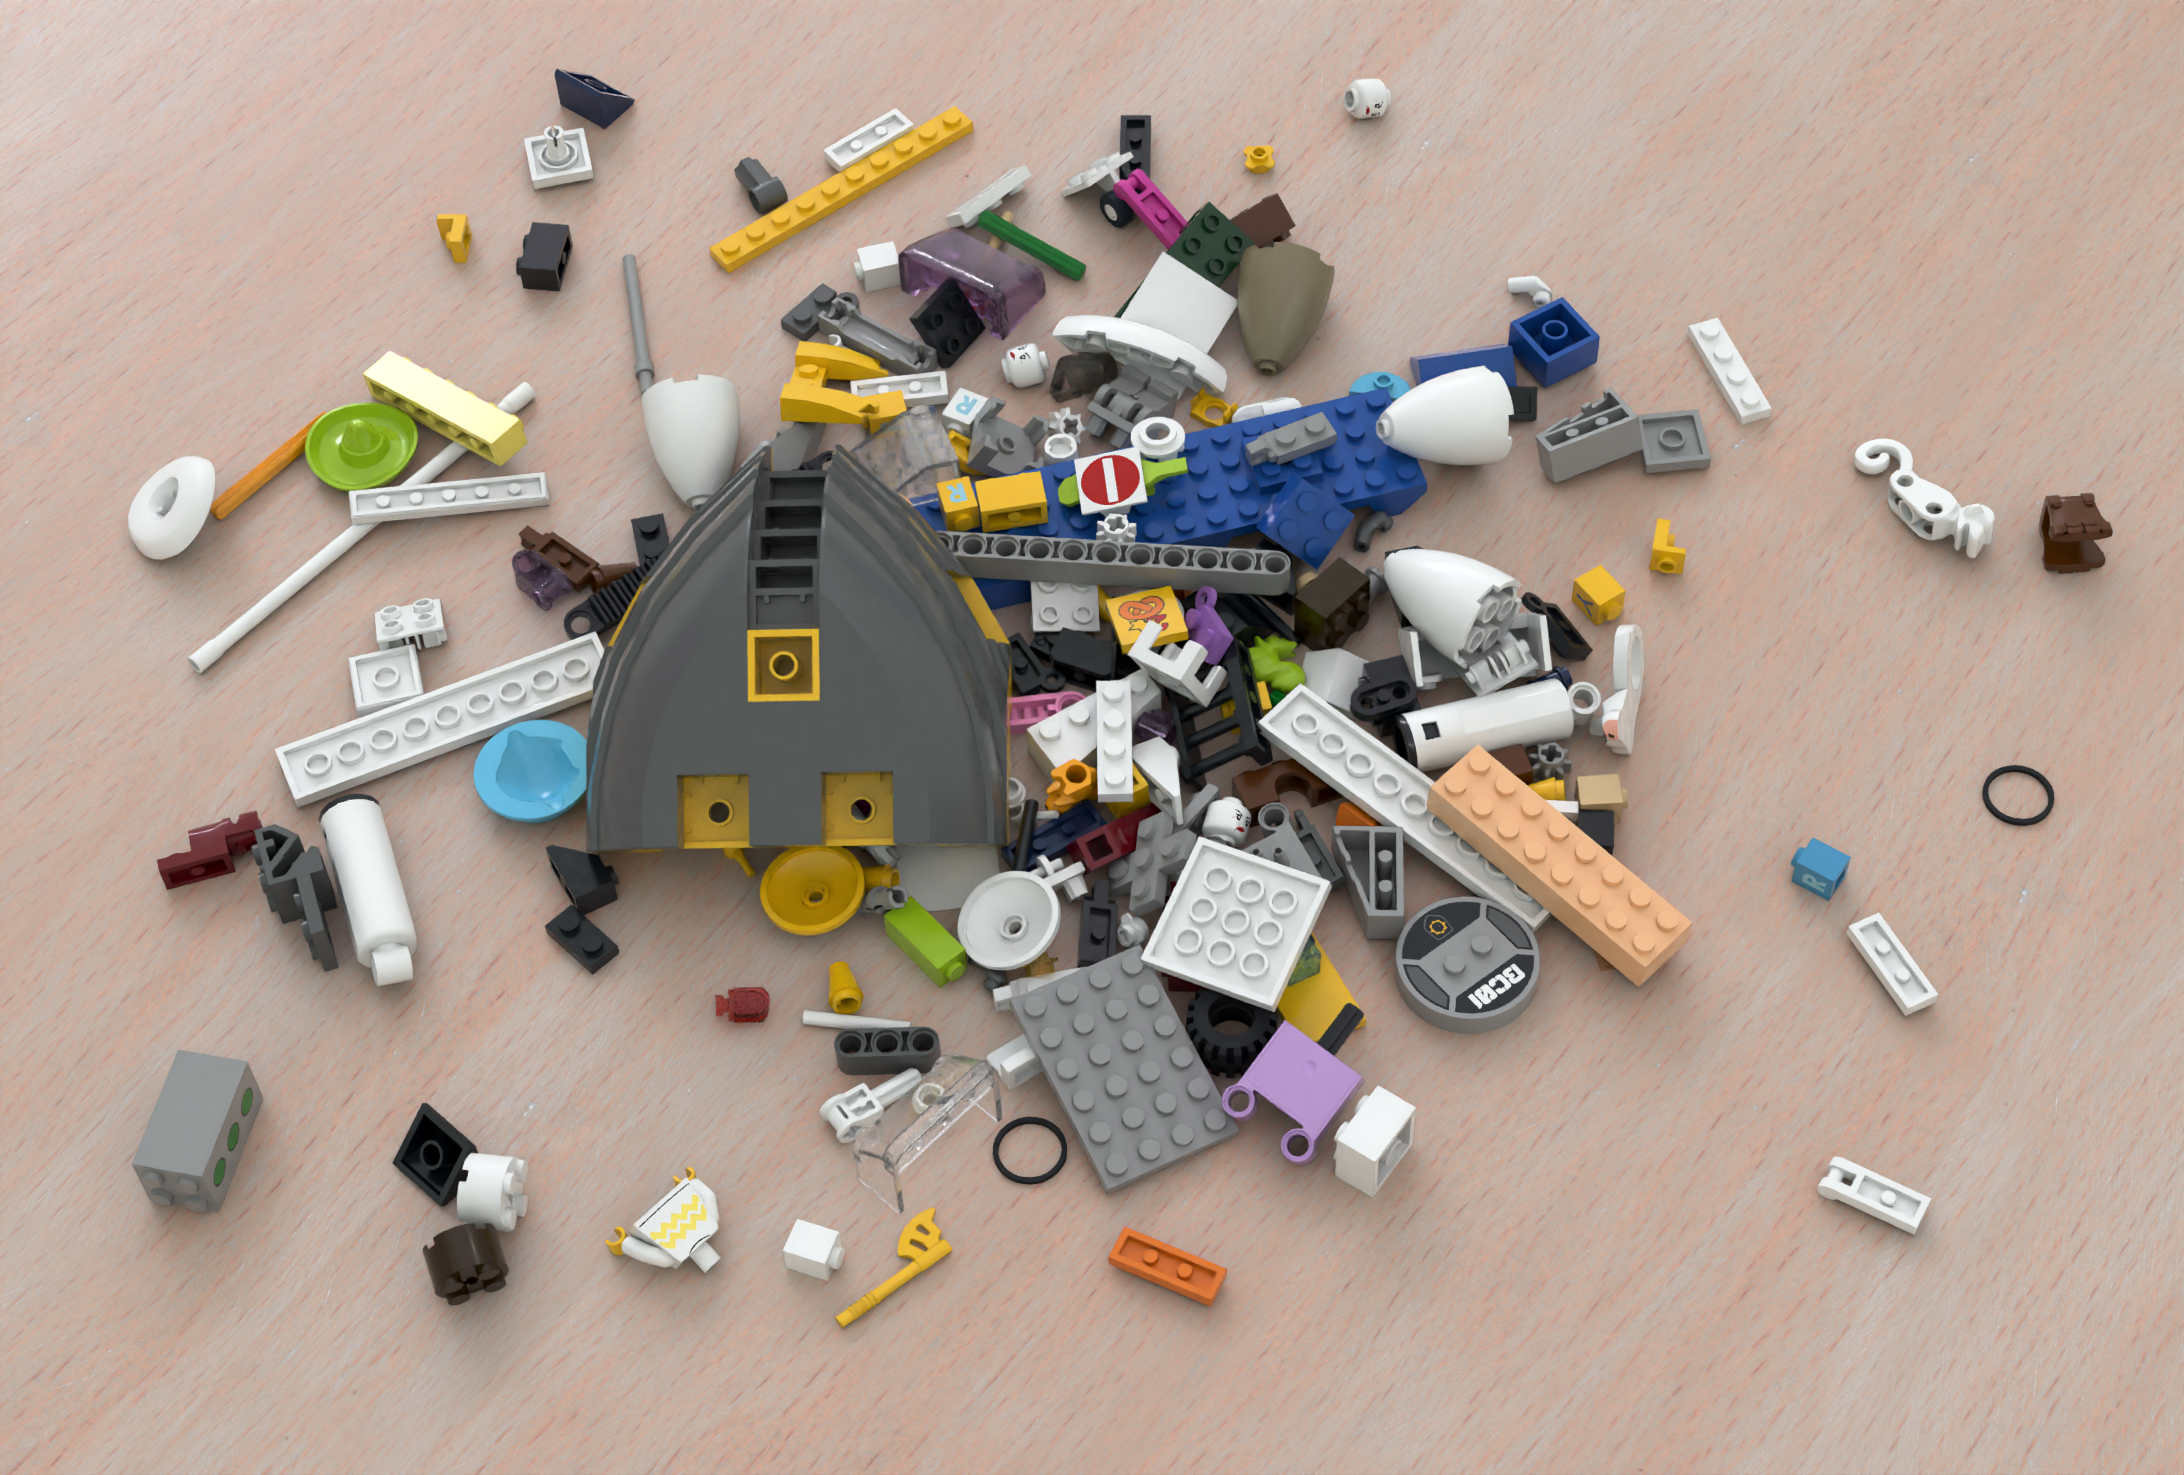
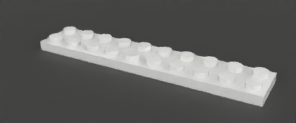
(441, 720)
(1388, 792)

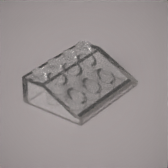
(911, 454)

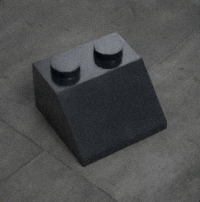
(1237, 617)

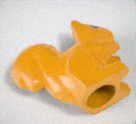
(1072, 784)

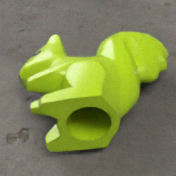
(1271, 668)

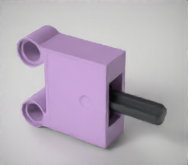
(1302, 1080)

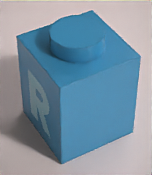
(1820, 868)

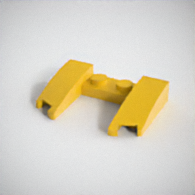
(808, 399)

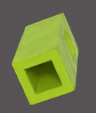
(926, 942)

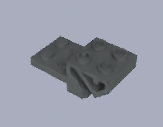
(297, 887)

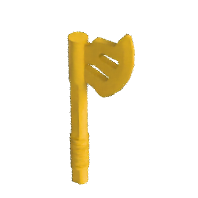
(921, 1261)

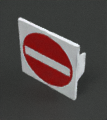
(1110, 482)

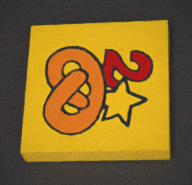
(1133, 611)

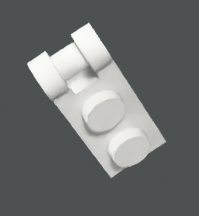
(1874, 1194)

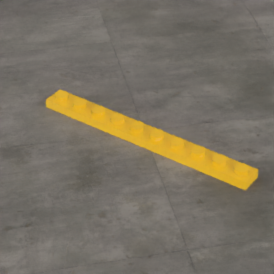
(841, 189)

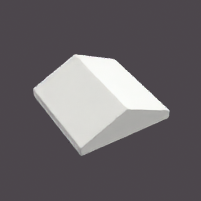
(1333, 677)

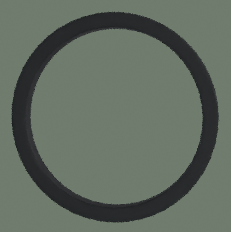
(2015, 821)
(1029, 1180)

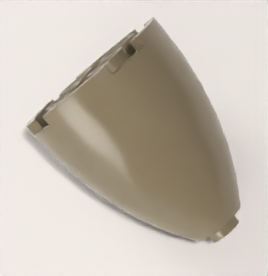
(1280, 302)

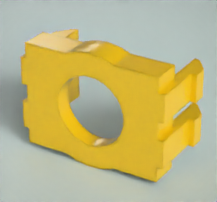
(1204, 402)

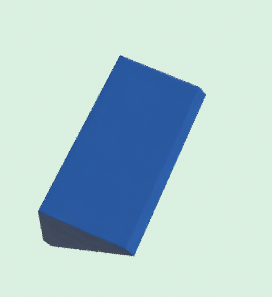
(1495, 358)

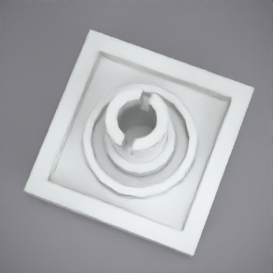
(558, 157)

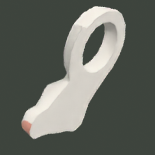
(1621, 708)

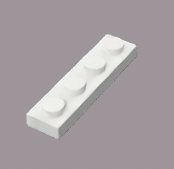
(1729, 371)
(1114, 741)

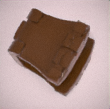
(2069, 533)

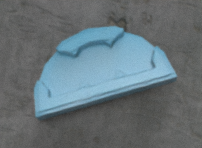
(1377, 380)

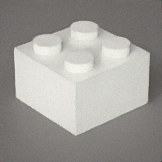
(1374, 1140)

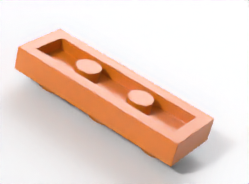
(1167, 1266)

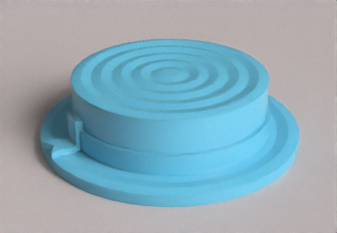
(532, 771)

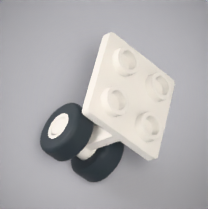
(1104, 174)

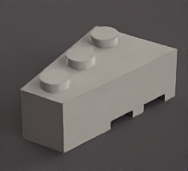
(1589, 439)
(1374, 876)

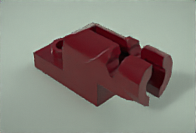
(210, 851)

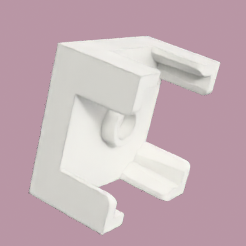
(1177, 666)

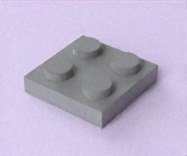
(1673, 441)

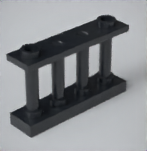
(1248, 713)

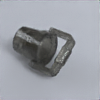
(1084, 374)

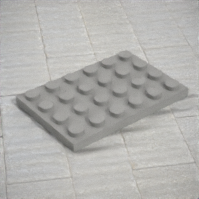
(1123, 1069)

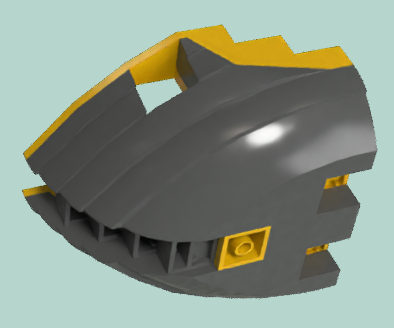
(800, 660)

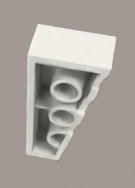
(1074, 730)

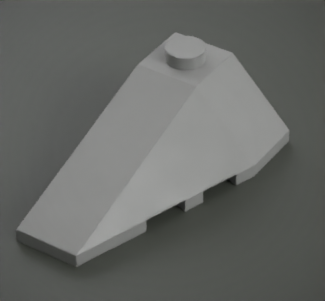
(792, 445)

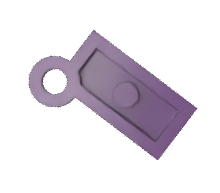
(1207, 627)

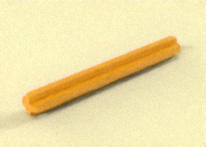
(261, 473)

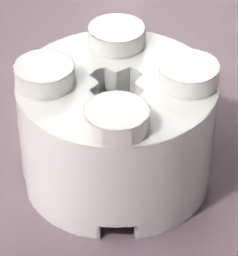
(492, 1191)

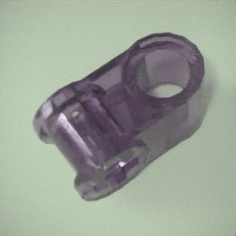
(539, 578)

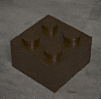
(1332, 607)

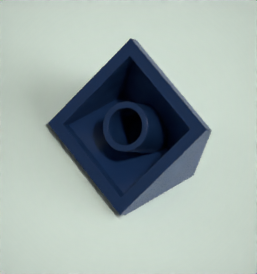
(591, 97)

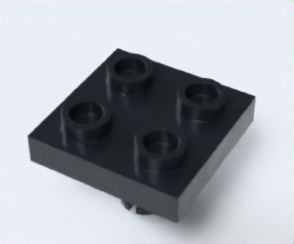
(947, 322)

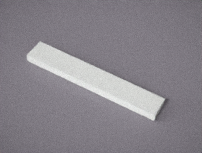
(448, 498)

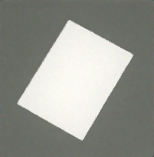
(1179, 304)
(944, 876)

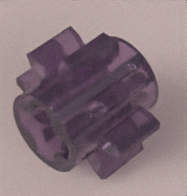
(1154, 725)

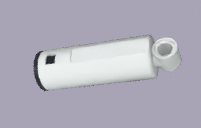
(1496, 720)
(369, 887)

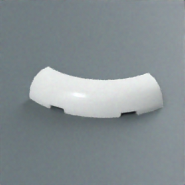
(1143, 345)

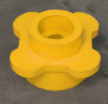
(1259, 158)

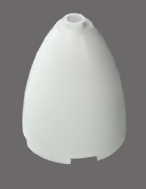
(1452, 419)
(693, 434)
(1453, 601)

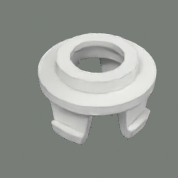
(1163, 450)

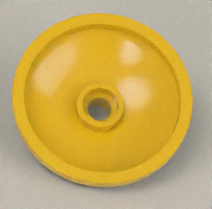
(807, 875)

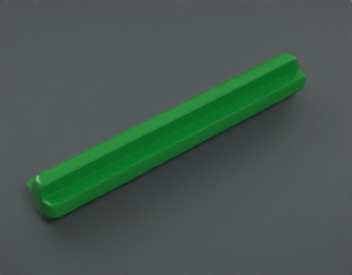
(1031, 245)

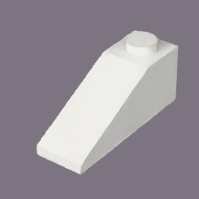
(1159, 768)

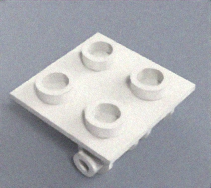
(1064, 605)
(411, 620)
(1501, 666)

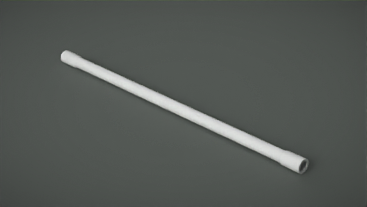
(215, 648)

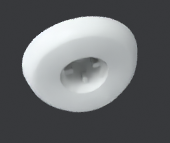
(172, 507)

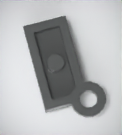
(803, 318)

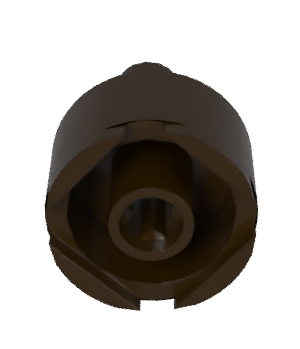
(466, 1262)

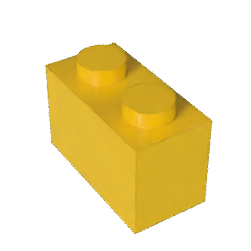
(1011, 501)

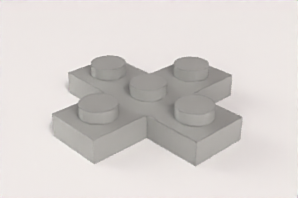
(1147, 868)

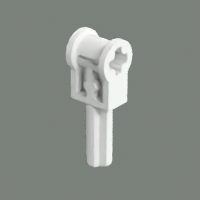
(862, 1107)

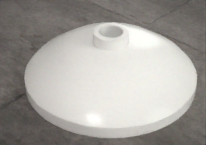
(1001, 907)

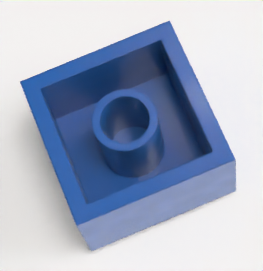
(1553, 342)
(1305, 521)

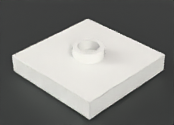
(385, 678)

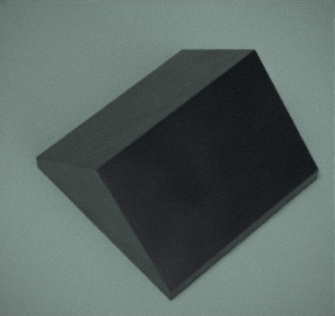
(434, 1155)

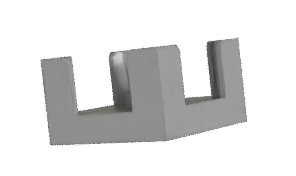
(1001, 446)

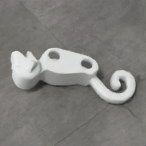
(1925, 502)

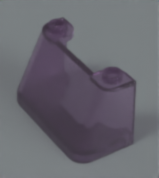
(990, 279)

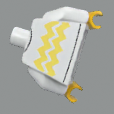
(674, 1228)

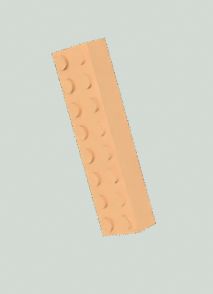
(1558, 865)

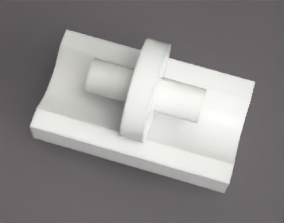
(1068, 879)

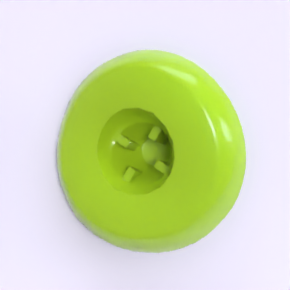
(361, 446)

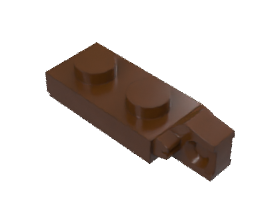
(561, 555)

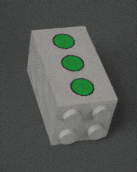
(197, 1131)

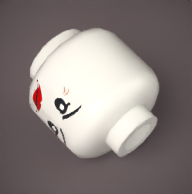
(1367, 98)
(1025, 365)
(1227, 820)

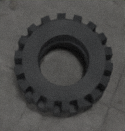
(1227, 1052)

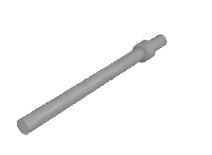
(643, 367)

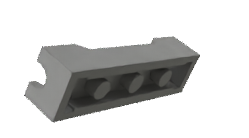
(876, 340)

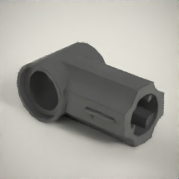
(761, 187)

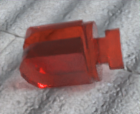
(744, 1004)

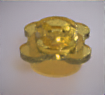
(1040, 965)

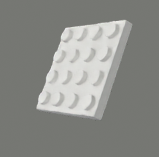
(1236, 923)

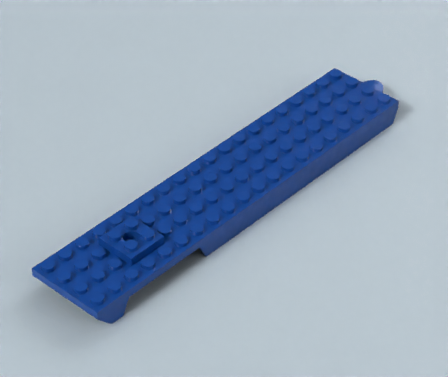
(1222, 490)

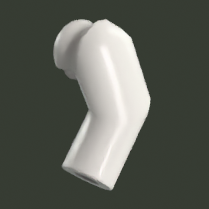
(1534, 286)

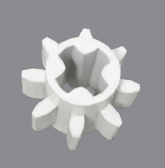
(1073, 424)
(1116, 529)

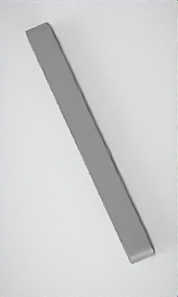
(1120, 563)

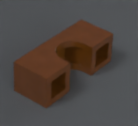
(1267, 783)

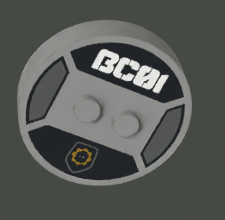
(1467, 965)

